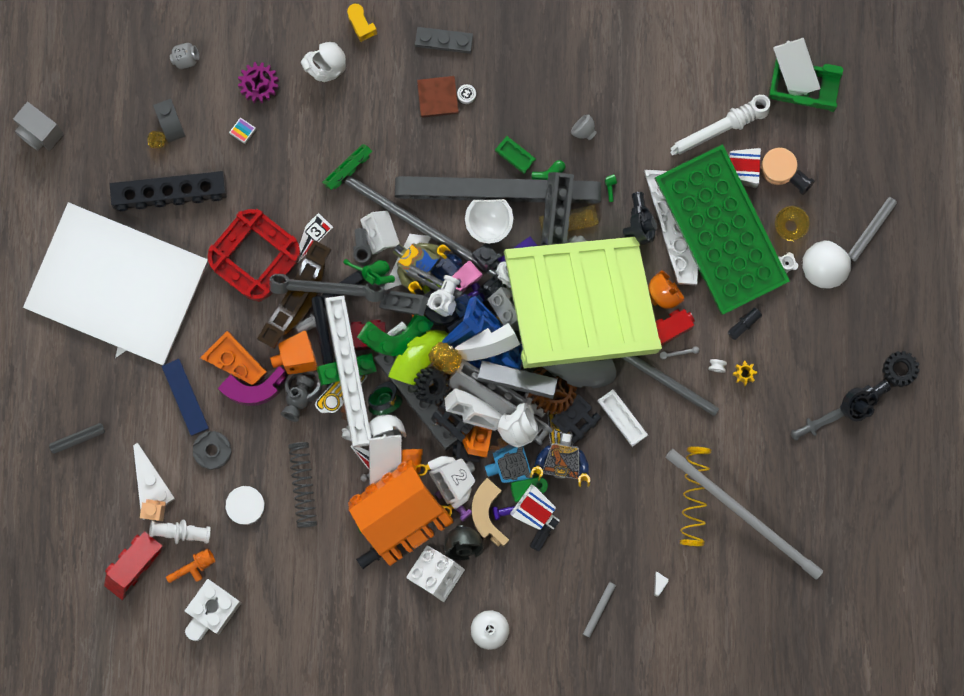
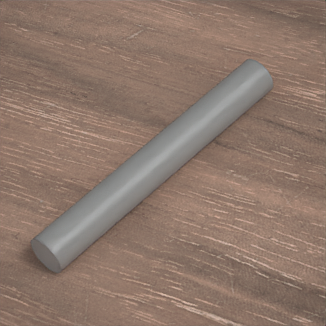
(599, 609)

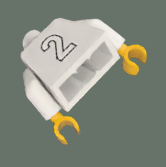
(452, 479)

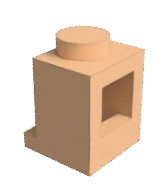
(153, 510)

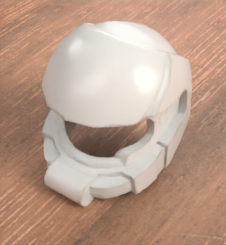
(330, 60)
(518, 427)

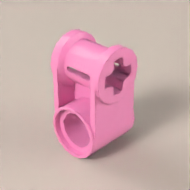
(467, 275)

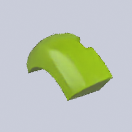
(415, 357)

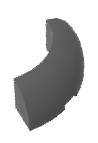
(588, 373)

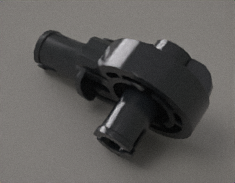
(642, 221)
(863, 401)

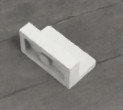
(379, 231)

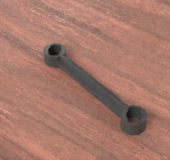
(281, 284)

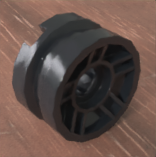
(490, 287)

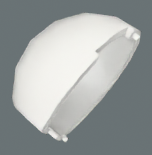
(489, 220)
(826, 264)

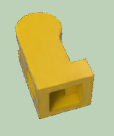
(359, 23)

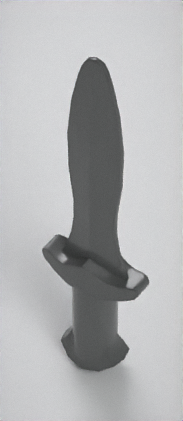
(813, 426)

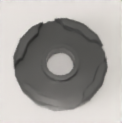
(223, 450)

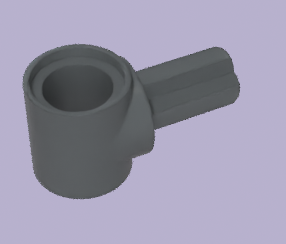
(361, 246)

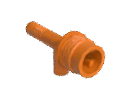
(201, 560)

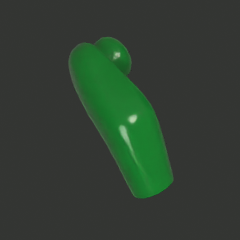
(558, 166)

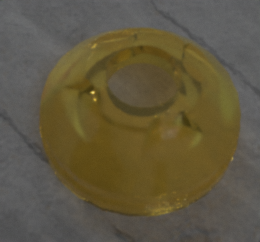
(793, 214)

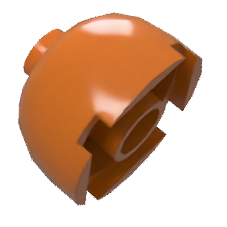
(664, 292)

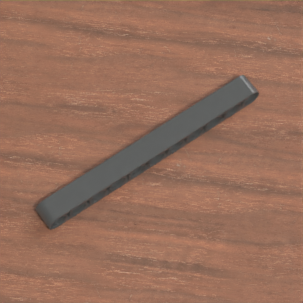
(489, 189)

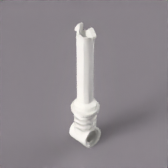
(735, 119)

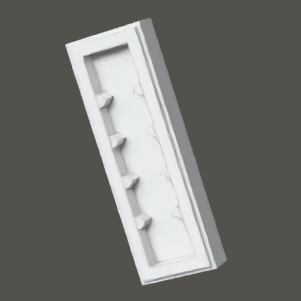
(622, 418)

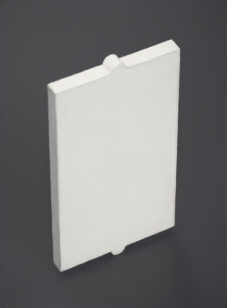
(797, 67)
(383, 456)

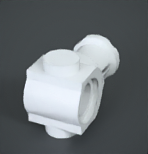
(443, 300)

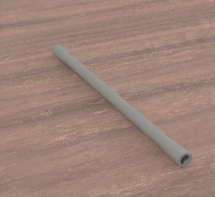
(807, 565)

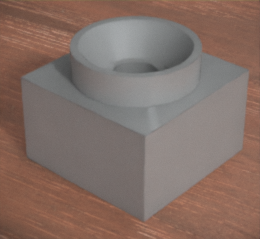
(36, 128)

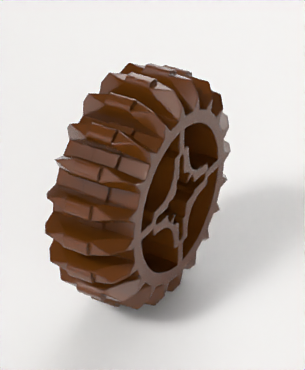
(563, 395)

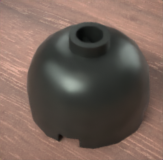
(463, 543)

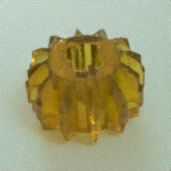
(445, 358)

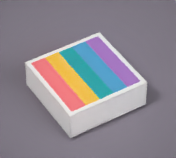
(242, 130)

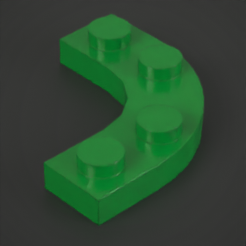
(394, 345)

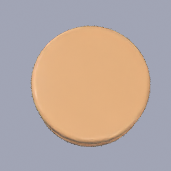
(778, 166)

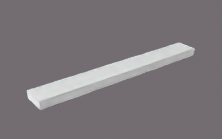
(348, 371)

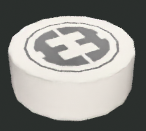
(466, 94)

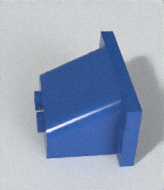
(477, 319)

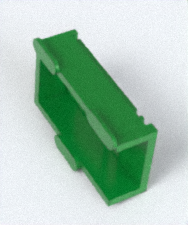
(828, 93)

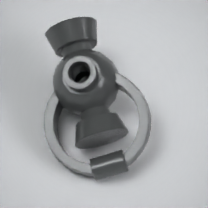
(298, 397)

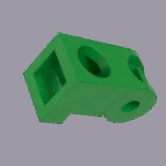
(518, 488)

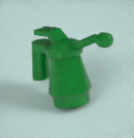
(375, 272)

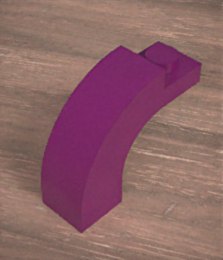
(253, 395)

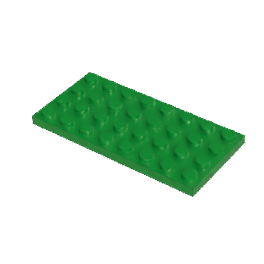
(722, 229)

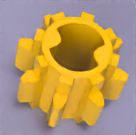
(739, 371)

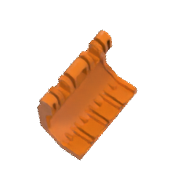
(397, 510)

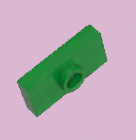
(515, 155)

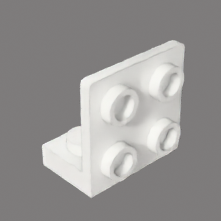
(435, 573)

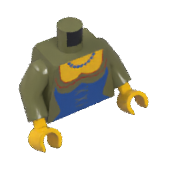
(421, 256)

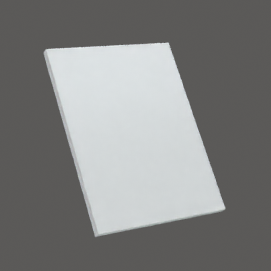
(116, 283)

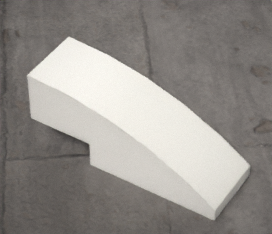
(488, 344)
(472, 409)

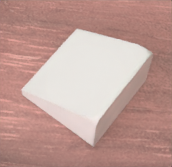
(659, 584)

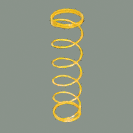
(694, 450)

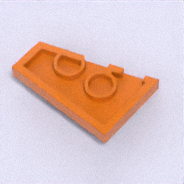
(234, 359)

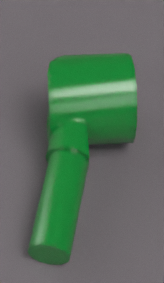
(609, 181)

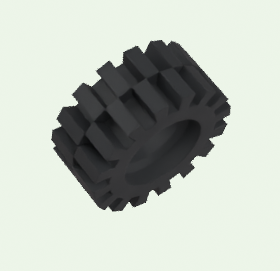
(892, 377)
(439, 385)

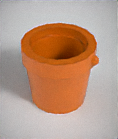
(414, 454)

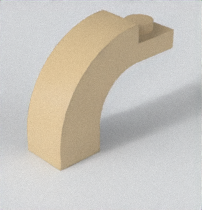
(481, 504)

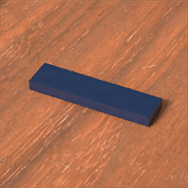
(185, 397)

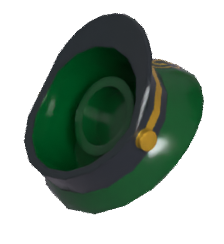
(384, 399)

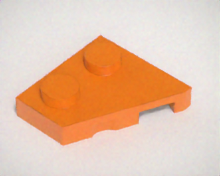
(477, 441)

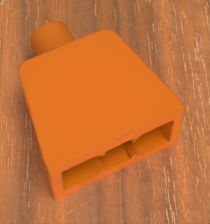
(296, 354)

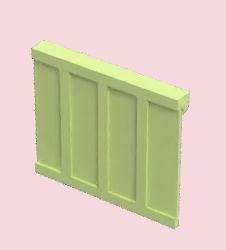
(581, 302)

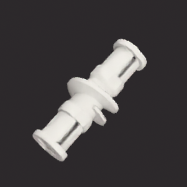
(179, 531)

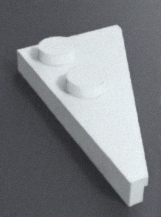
(149, 481)

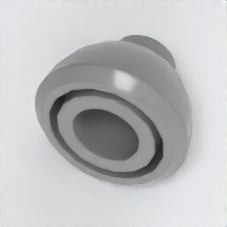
(584, 128)

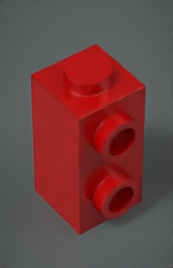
(674, 326)

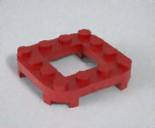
(231, 239)

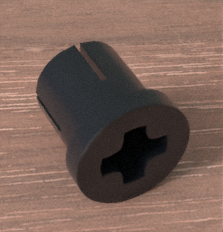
(802, 182)

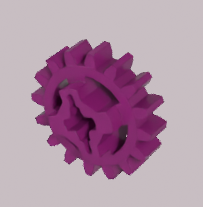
(250, 80)

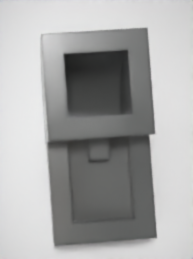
(169, 120)

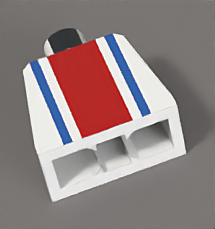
(747, 165)
(535, 509)

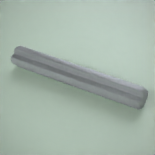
(872, 229)

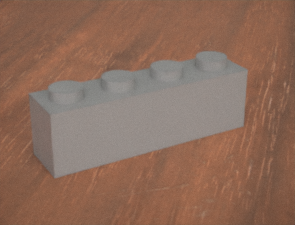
(498, 397)

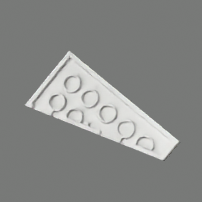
(679, 253)

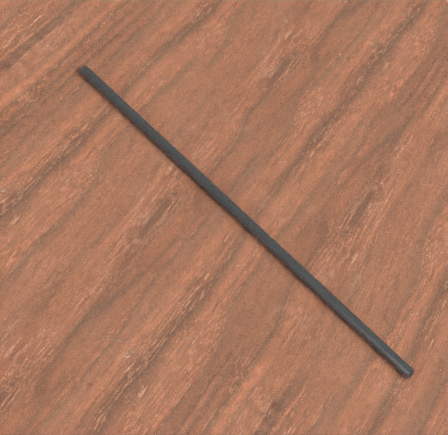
(466, 254)

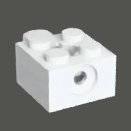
(210, 610)

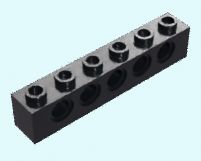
(120, 190)

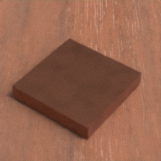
(437, 96)

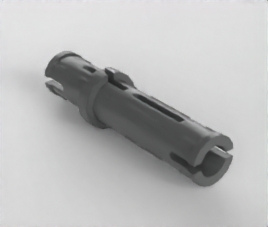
(414, 273)

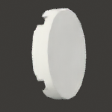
(245, 505)

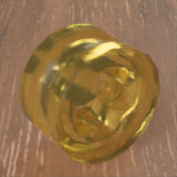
(156, 139)

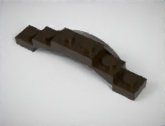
(296, 303)

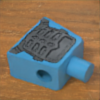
(510, 464)

